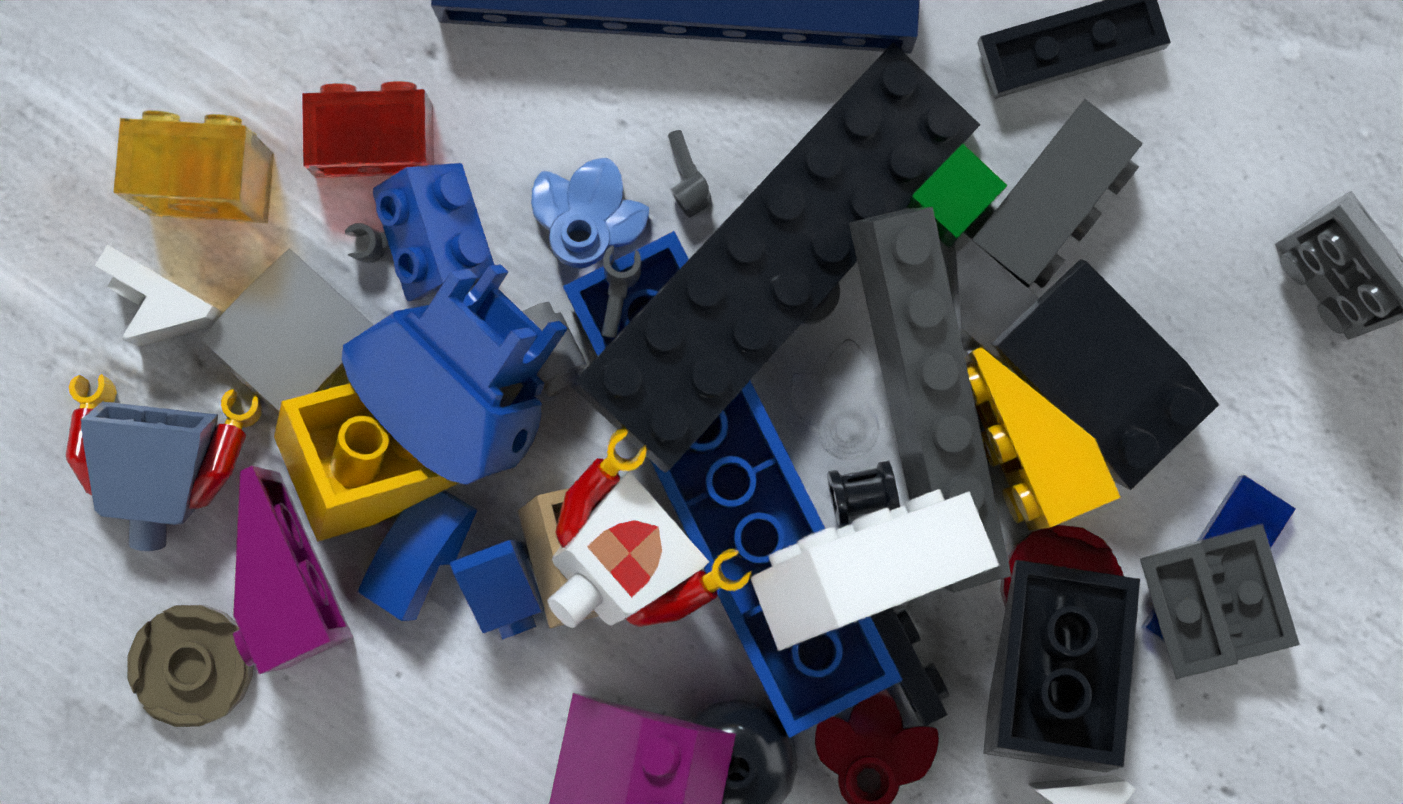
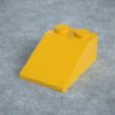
(348, 463)

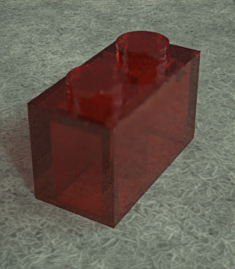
(366, 130)

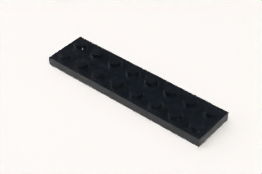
(773, 259)

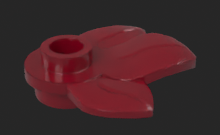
(876, 741)

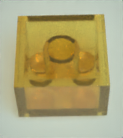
(193, 168)

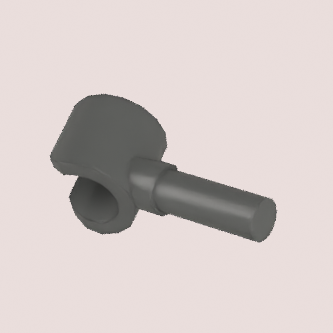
(693, 192)
(377, 245)
(618, 286)

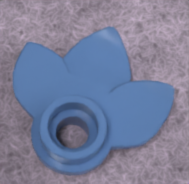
(588, 204)

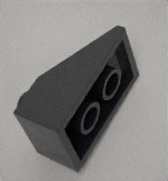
(1107, 372)
(1064, 668)

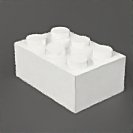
(871, 566)

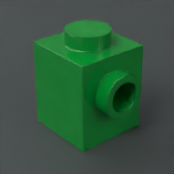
(958, 193)

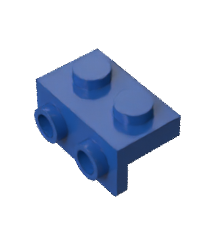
(431, 226)

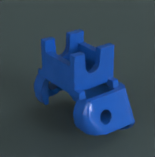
(438, 373)

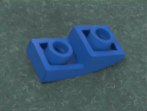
(413, 551)

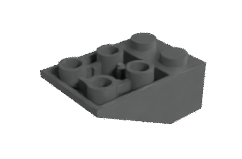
(1346, 267)

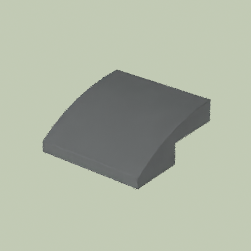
(1219, 601)

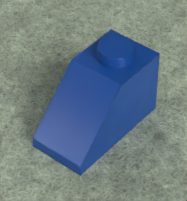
(500, 588)

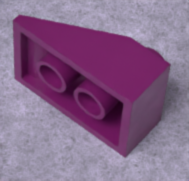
(280, 587)
(638, 757)

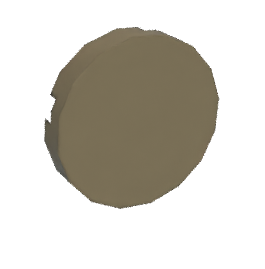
(188, 666)

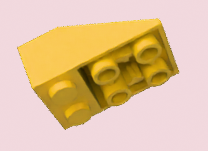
(1044, 454)

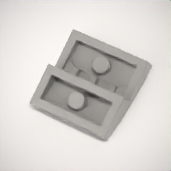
(285, 332)

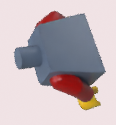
(151, 460)

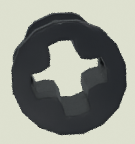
(862, 492)

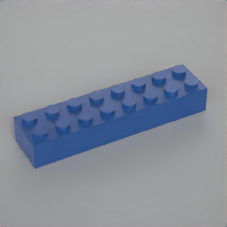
(746, 496)

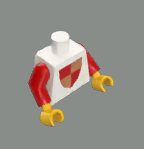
(627, 552)

